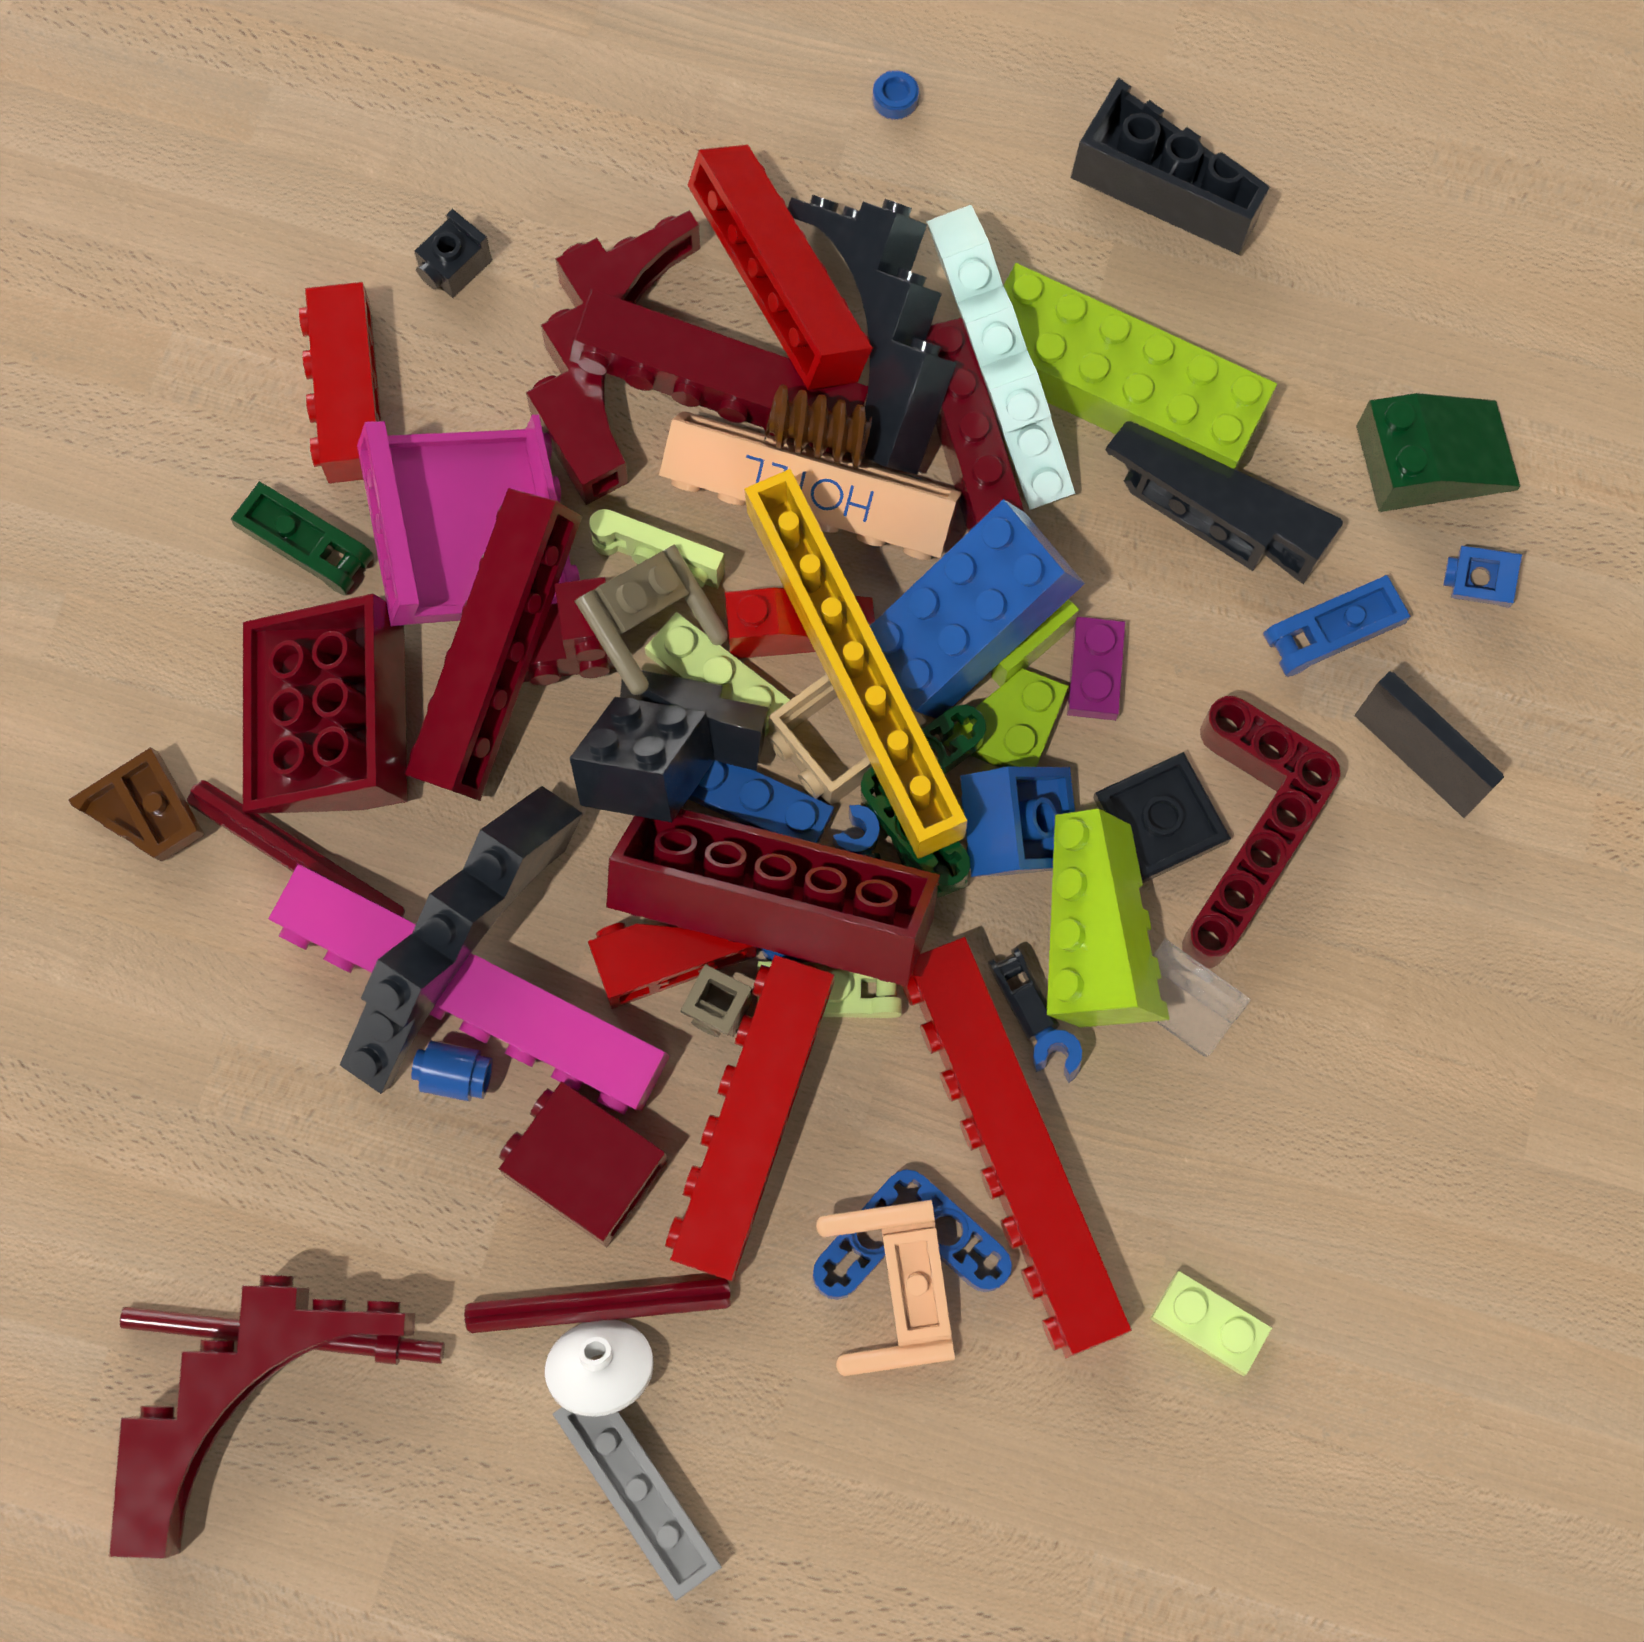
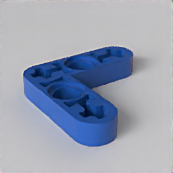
(941, 1207)

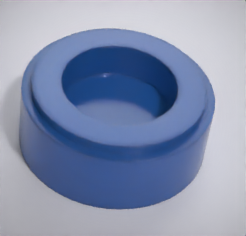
(895, 94)

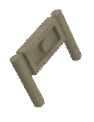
(638, 596)

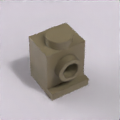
(717, 1002)

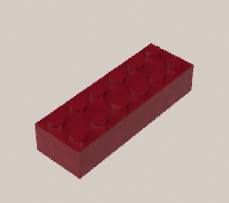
(775, 893)

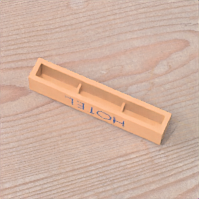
(862, 500)

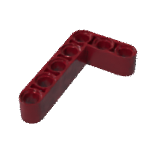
(1269, 833)

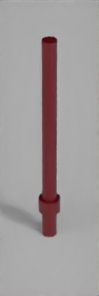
(385, 1348)

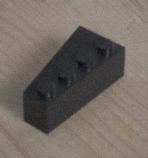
(1167, 171)

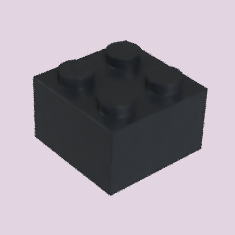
(642, 759)

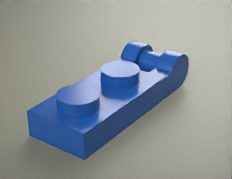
(1337, 625)

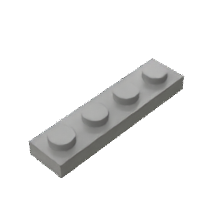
(641, 1499)

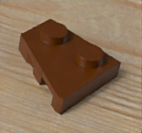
(142, 806)

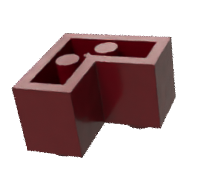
(567, 641)

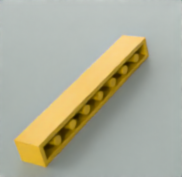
(855, 664)

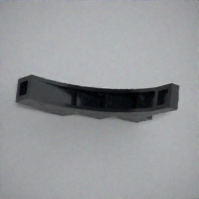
(905, 370)
(452, 923)

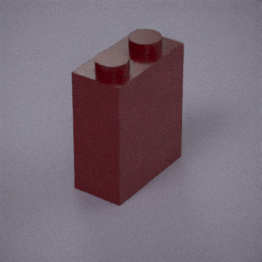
(581, 1162)

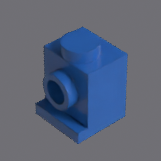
(1500, 567)

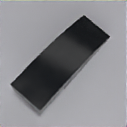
(734, 726)

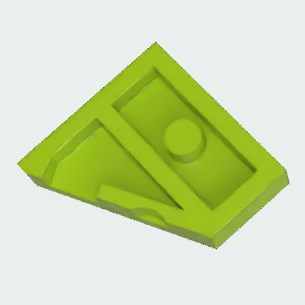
(1017, 720)

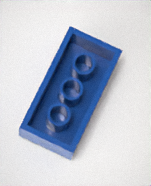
(973, 609)

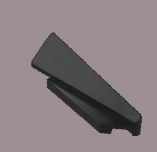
(1223, 504)

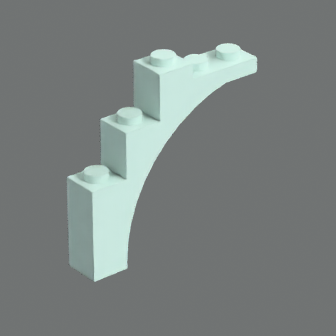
(1002, 356)

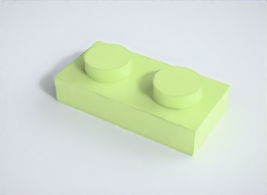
(1211, 1323)

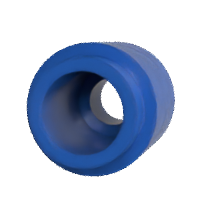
(452, 1071)

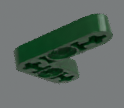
(961, 749)

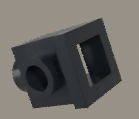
(452, 255)

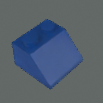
(1014, 818)

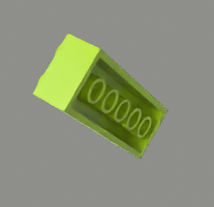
(1126, 370)

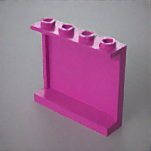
(437, 507)

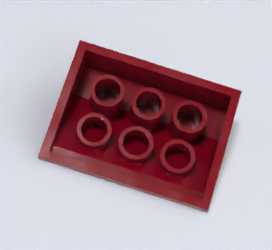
(324, 709)

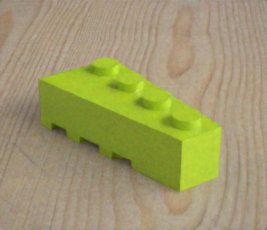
(1098, 927)

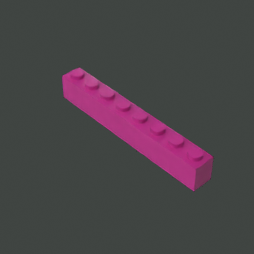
(479, 994)

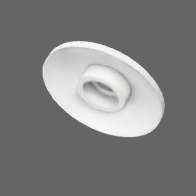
(600, 1384)

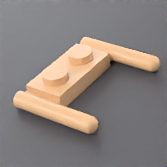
(914, 1285)

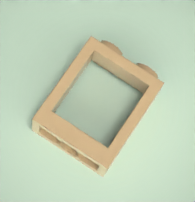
(787, 745)

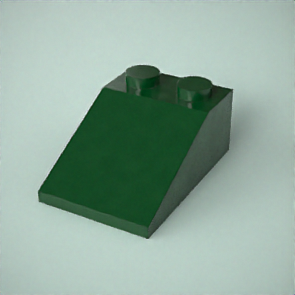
(1434, 450)

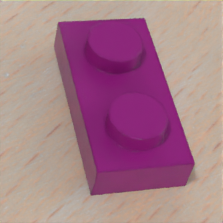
(1096, 668)

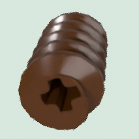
(818, 426)

